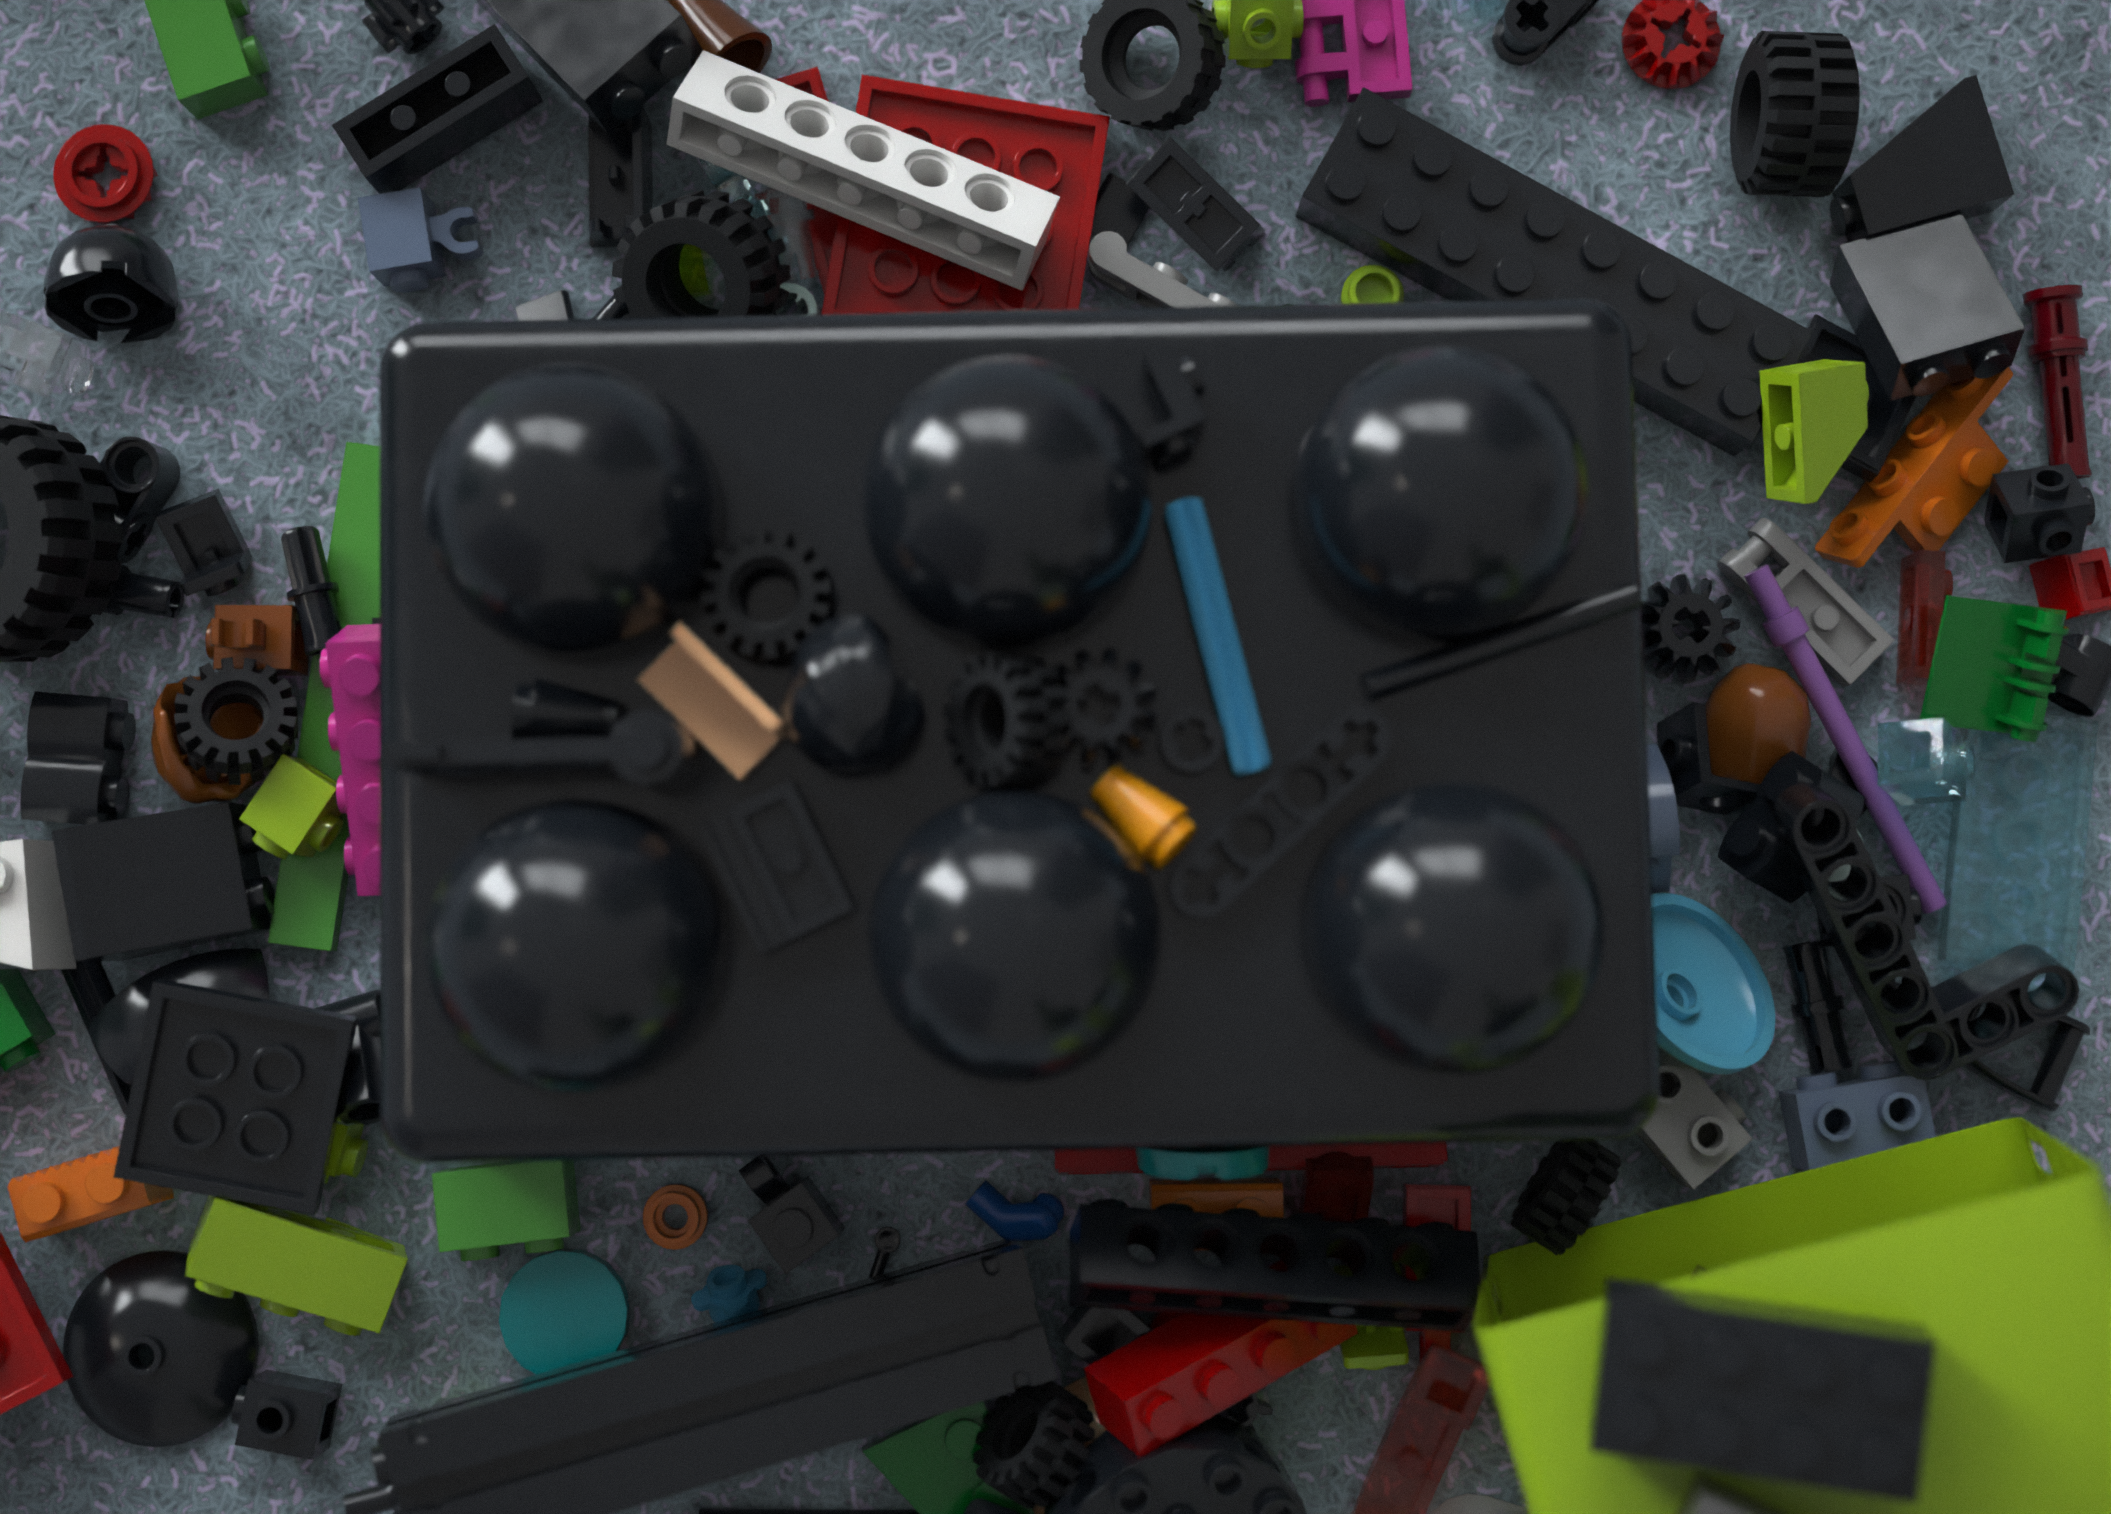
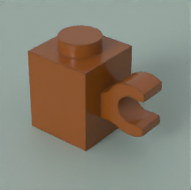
(260, 633)

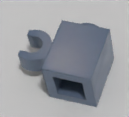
(408, 237)

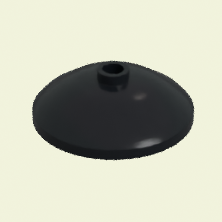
(199, 1344)

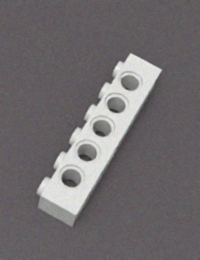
(861, 169)

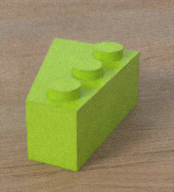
(296, 1263)

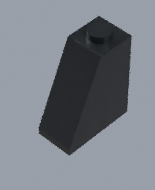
(1930, 169)

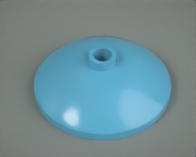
(1709, 989)

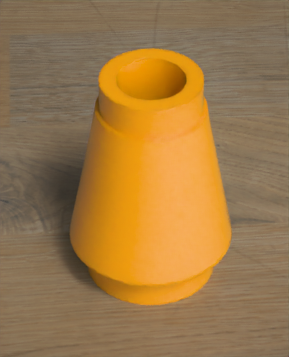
(1143, 816)

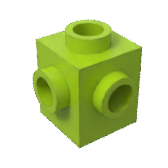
(1258, 29)

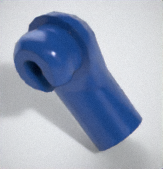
(1017, 1221)

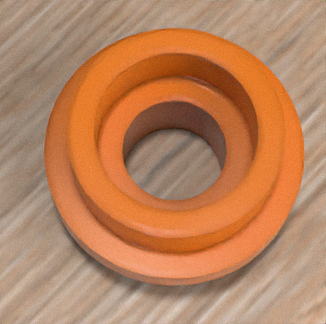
(656, 1225)

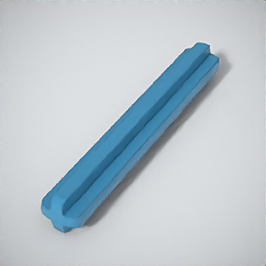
(1217, 636)

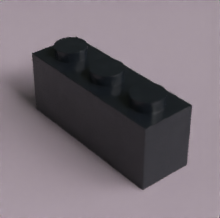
(438, 112)

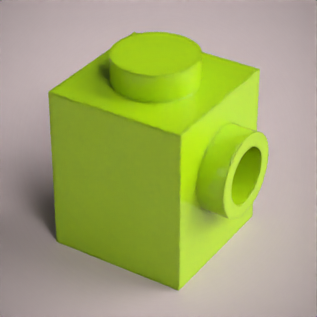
(294, 810)

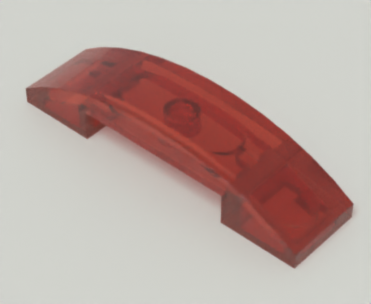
(1423, 1433)

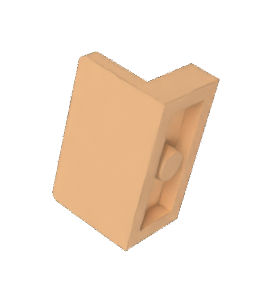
(713, 704)

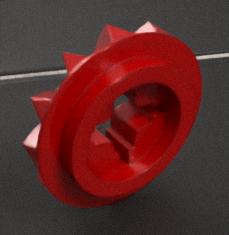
(1685, 64)
(85, 155)

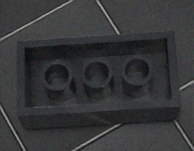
(1762, 1389)

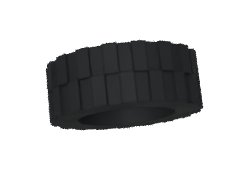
(1187, 90)

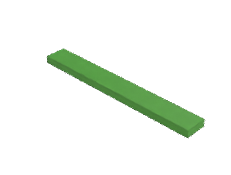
(314, 888)

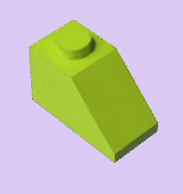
(1810, 425)

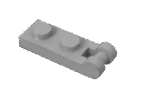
(1141, 282)
(1840, 629)

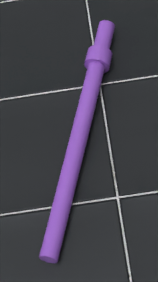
(1787, 629)

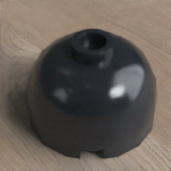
(111, 282)

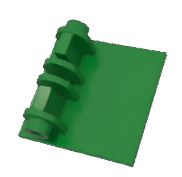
(1994, 666)

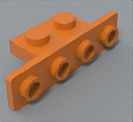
(1927, 478)

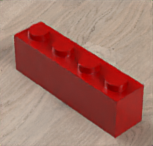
(1197, 1370)

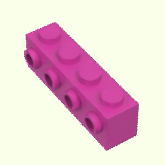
(353, 673)

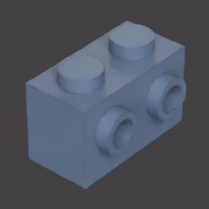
(1854, 1116)

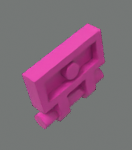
(1372, 45)

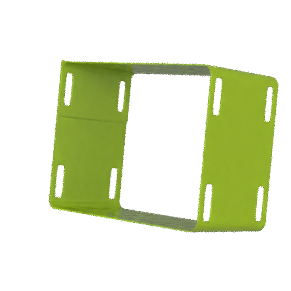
(1927, 1233)

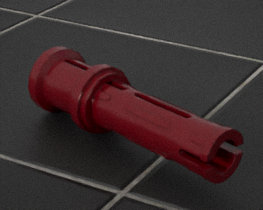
(2058, 352)

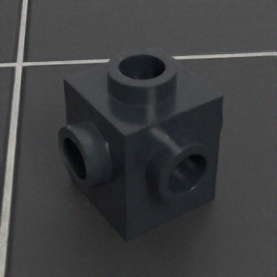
(2038, 512)

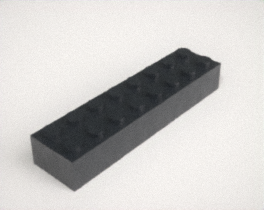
(1497, 235)

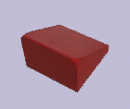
(2074, 582)

